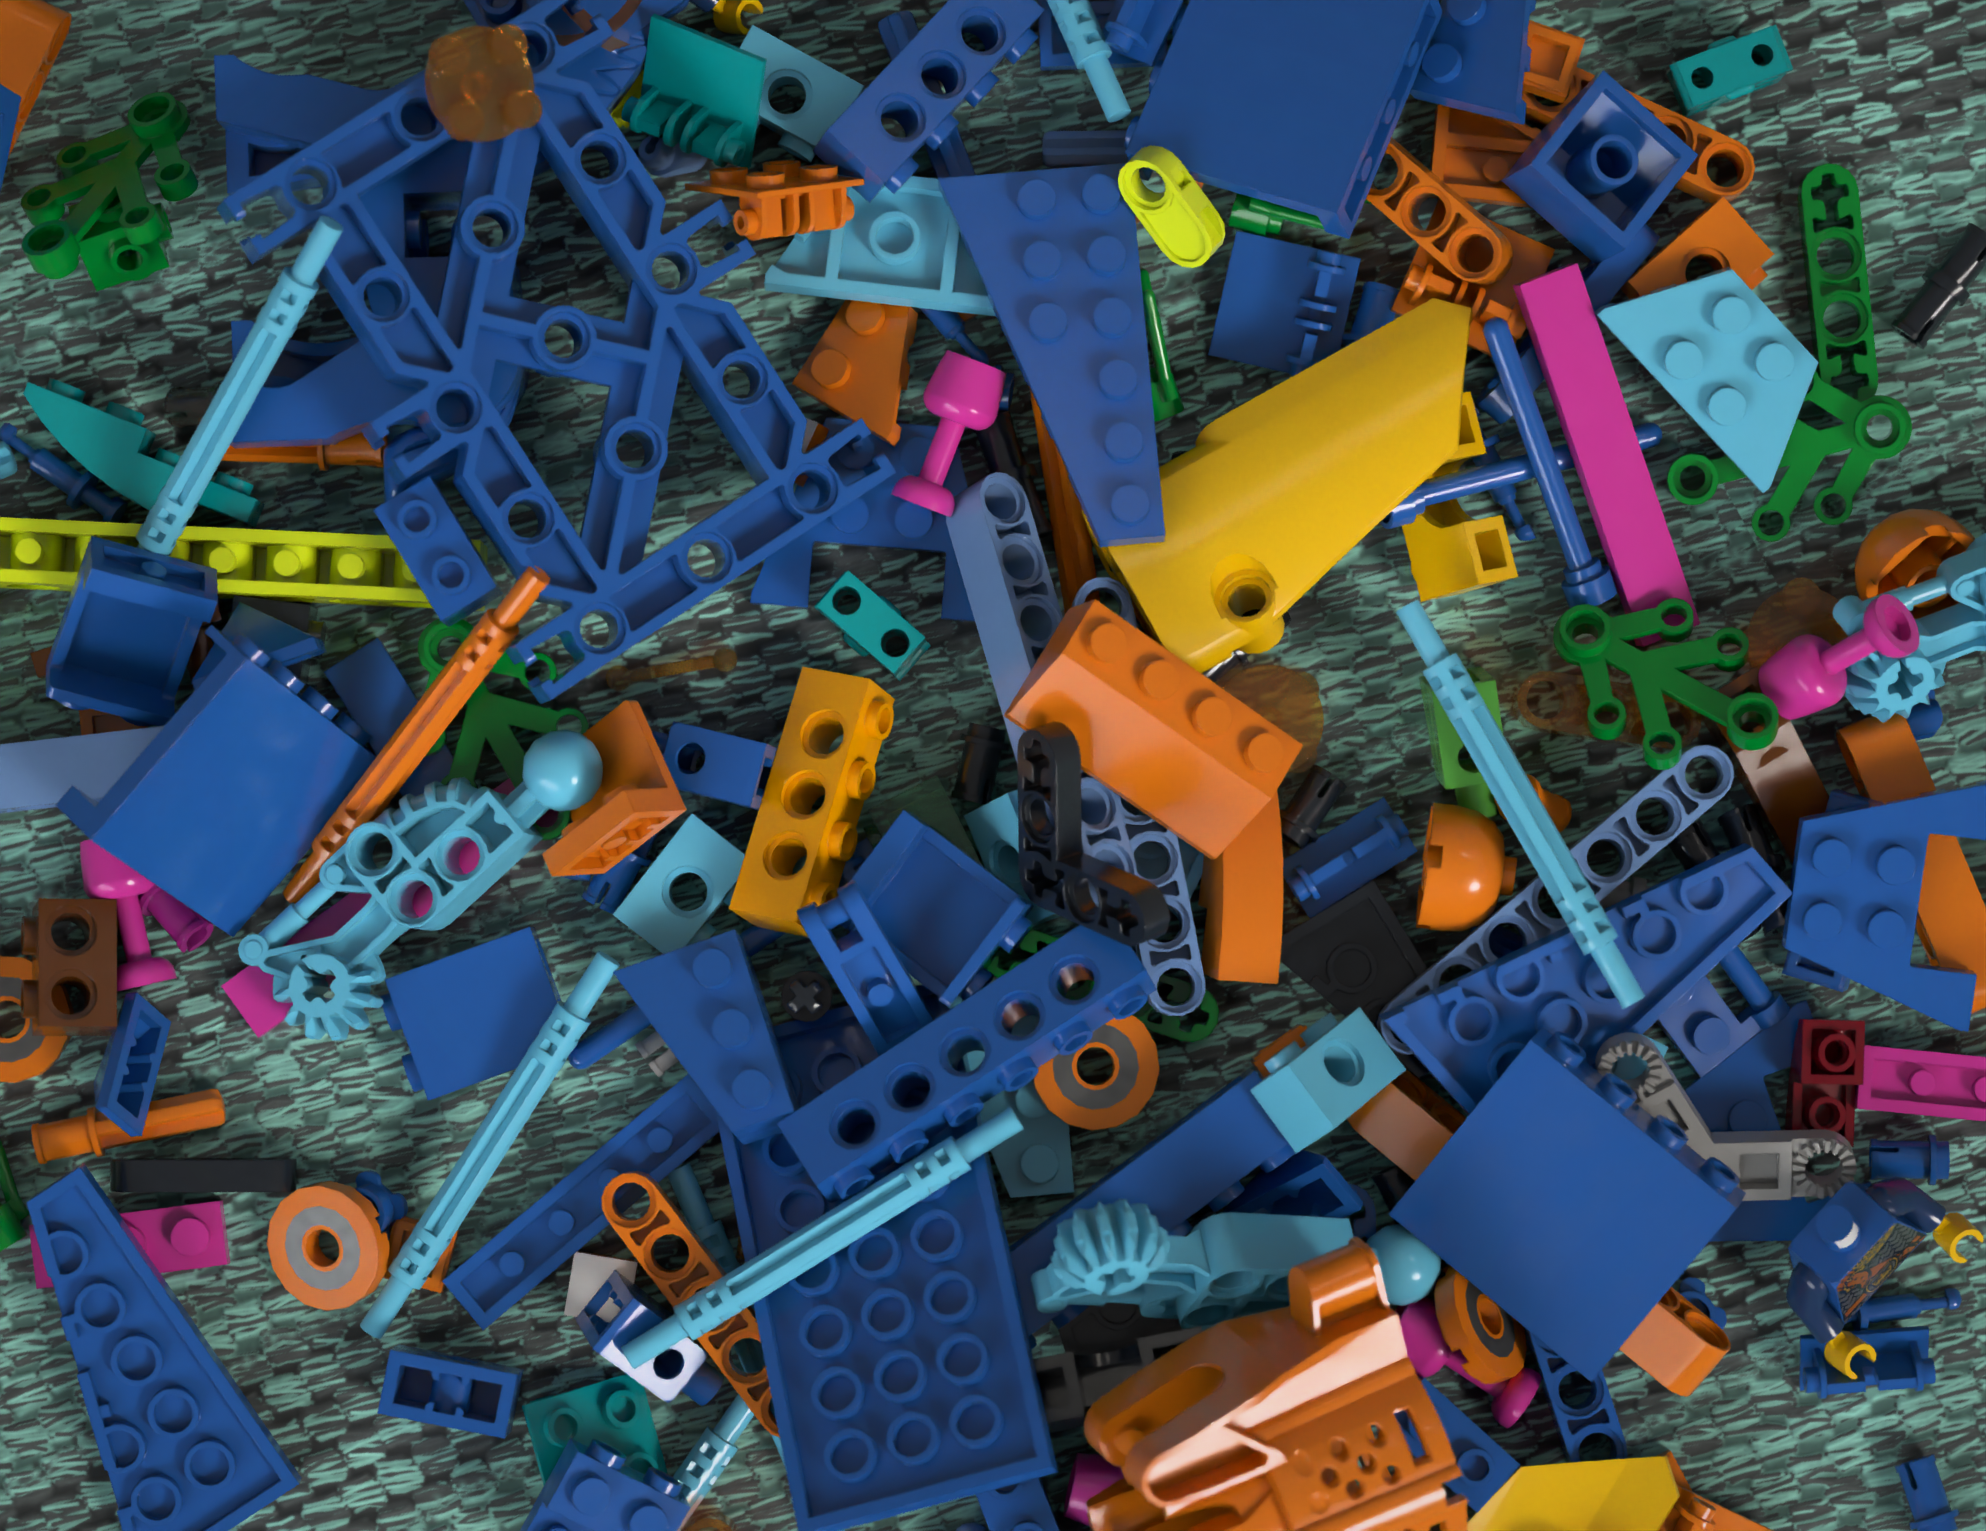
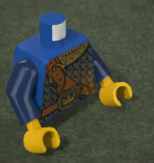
(1855, 1249)

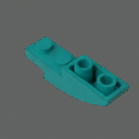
(118, 448)

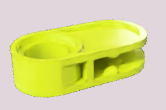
(1181, 217)

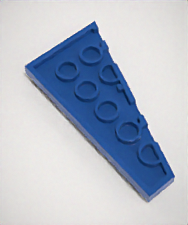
(1070, 302)
(1666, 935)
(158, 1398)

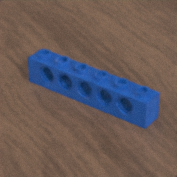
(932, 1054)

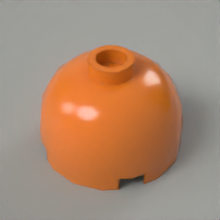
(1907, 552)
(1462, 869)

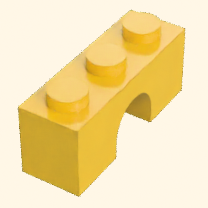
(1448, 547)

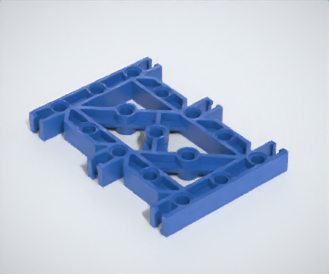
(634, 358)

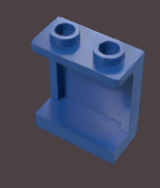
(129, 632)
(940, 909)
(471, 1012)

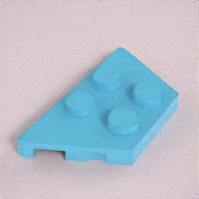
(890, 253)
(1721, 363)

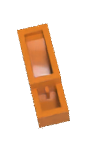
(1245, 903)

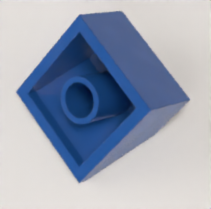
(1600, 168)

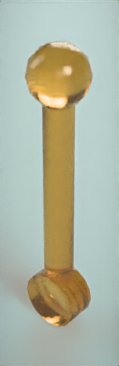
(620, 678)

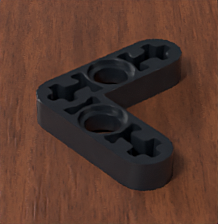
(1052, 774)

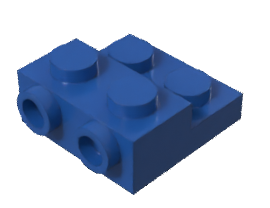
(600, 1493)

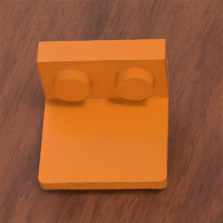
(630, 804)

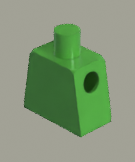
(1445, 745)

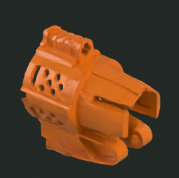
(1270, 1417)

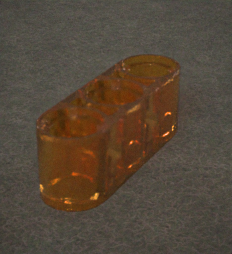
(1573, 706)

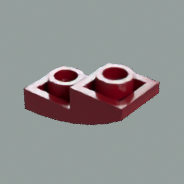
(1824, 1075)

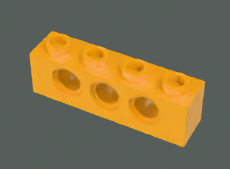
(802, 771)

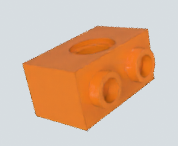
(1714, 236)

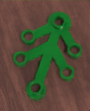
(155, 126)
(1804, 455)
(1658, 673)
(491, 715)

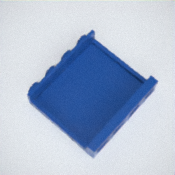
(1286, 97)
(229, 787)
(1569, 1202)

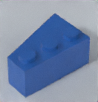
(719, 1029)

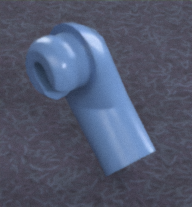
(666, 160)

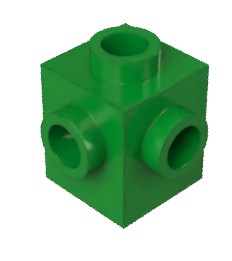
(113, 258)

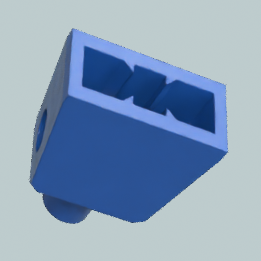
(732, 769)
(667, 1374)

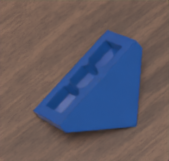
(270, 634)
(131, 1064)
(1299, 1187)

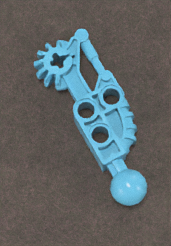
(1895, 685)
(426, 841)
(1219, 1271)

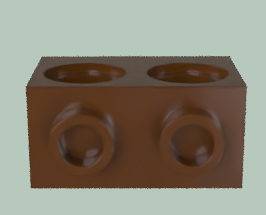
(88, 969)

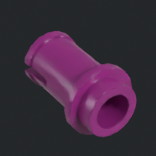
(179, 921)

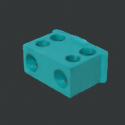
(1729, 70)
(872, 625)

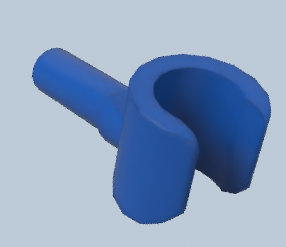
(1925, 719)

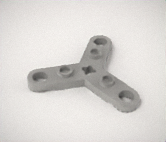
(1765, 1161)

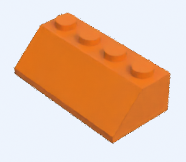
(1155, 728)

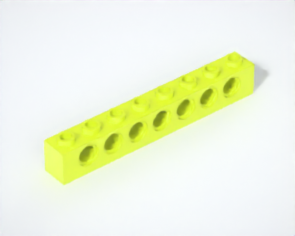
(247, 561)

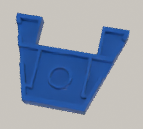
(870, 521)
(1860, 895)
(1736, 1099)

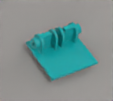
(698, 94)
(604, 1411)

